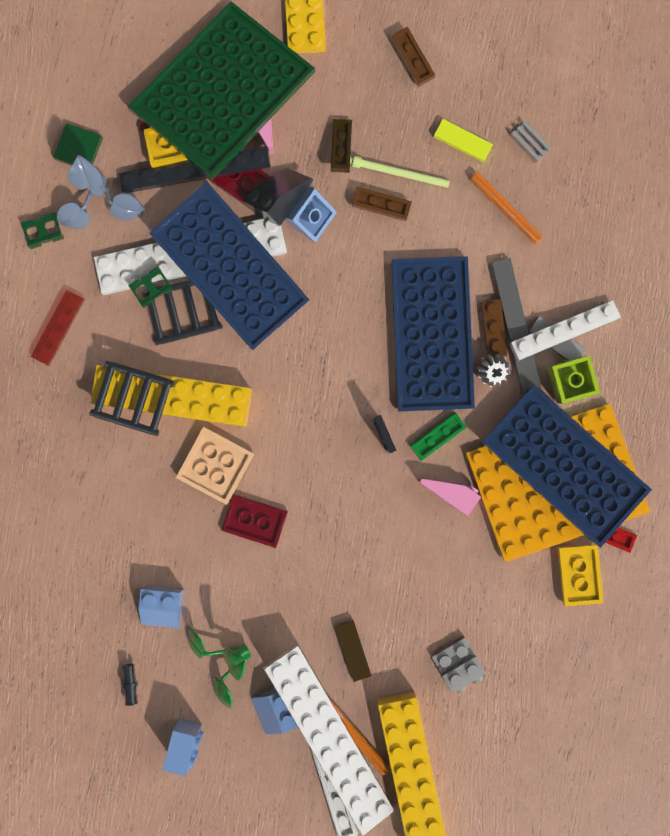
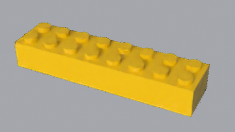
(186, 399)
(411, 765)

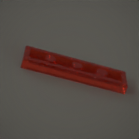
(57, 328)

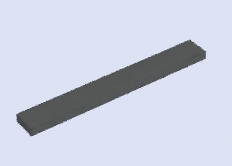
(514, 321)

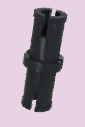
(129, 684)

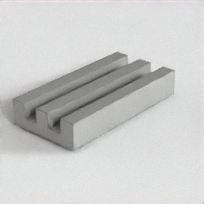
(542, 144)

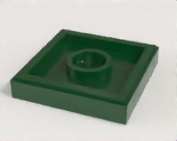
(77, 142)

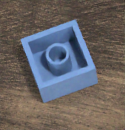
(183, 747)

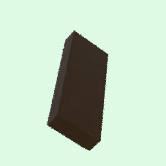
(341, 145)
(353, 650)

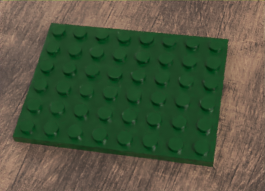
(221, 89)

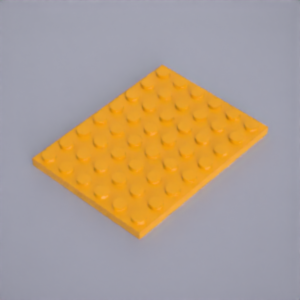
(517, 513)

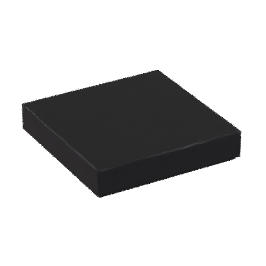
(384, 434)

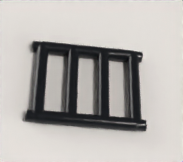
(178, 333)
(129, 373)

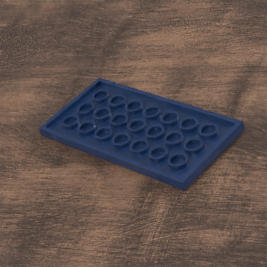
(229, 266)
(433, 334)
(566, 466)

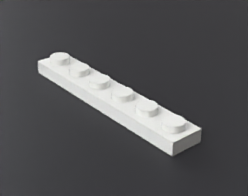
(564, 330)

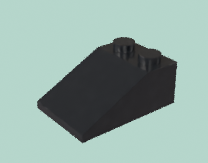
(278, 195)

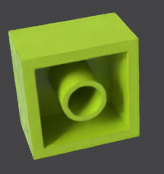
(573, 379)

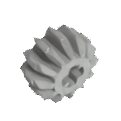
(490, 377)

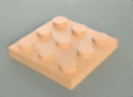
(215, 465)

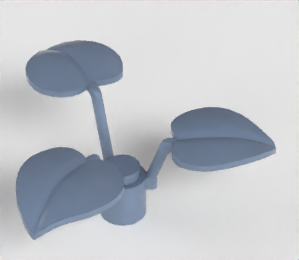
(85, 175)

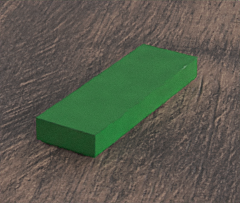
(438, 436)

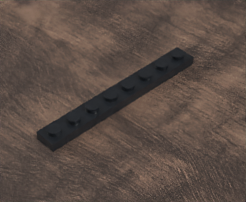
(187, 172)

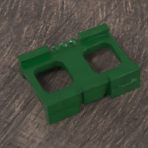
(43, 237)
(154, 292)

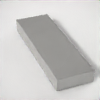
(567, 349)

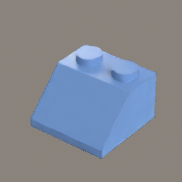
(311, 214)
(161, 606)
(273, 713)

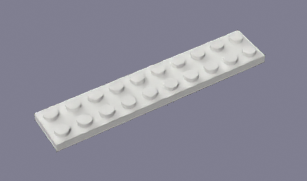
(126, 266)
(328, 739)

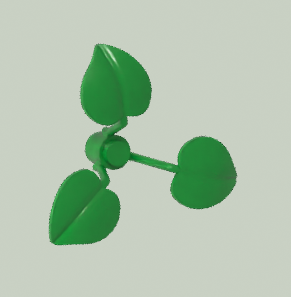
(235, 659)

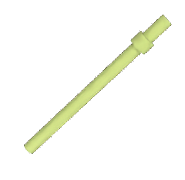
(358, 162)

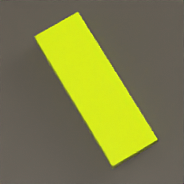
(463, 140)

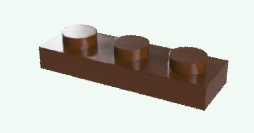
(412, 56)
(381, 203)
(494, 327)

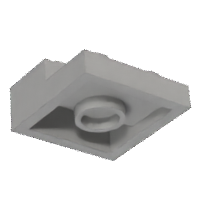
(458, 665)

